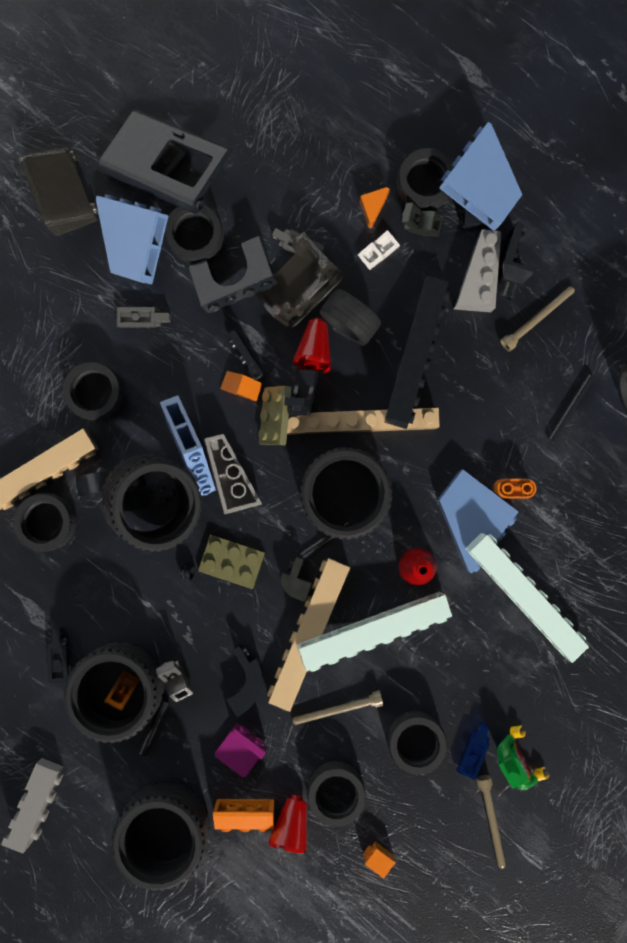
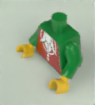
(514, 765)

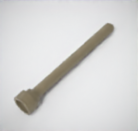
(509, 341)
(373, 700)
(484, 782)

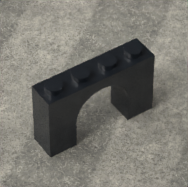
(257, 278)

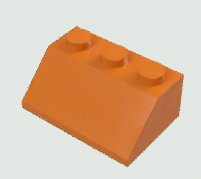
(244, 814)

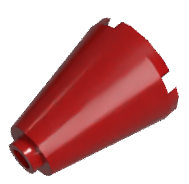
(314, 348)
(412, 562)
(291, 826)

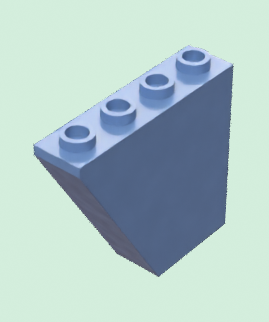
(483, 179)
(131, 237)
(188, 443)
(473, 510)

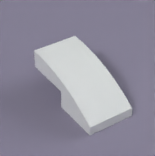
(379, 250)

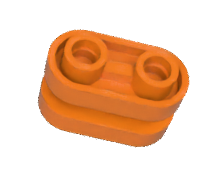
(514, 488)

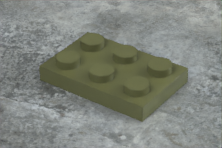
(274, 416)
(231, 561)

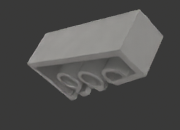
(481, 276)
(231, 481)
(33, 806)

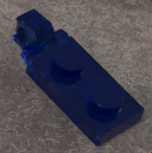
(474, 752)

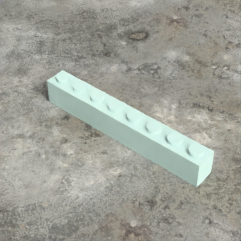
(527, 597)
(373, 631)

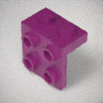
(241, 750)

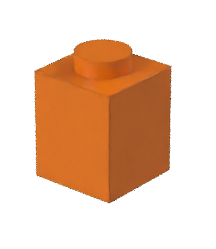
(378, 859)

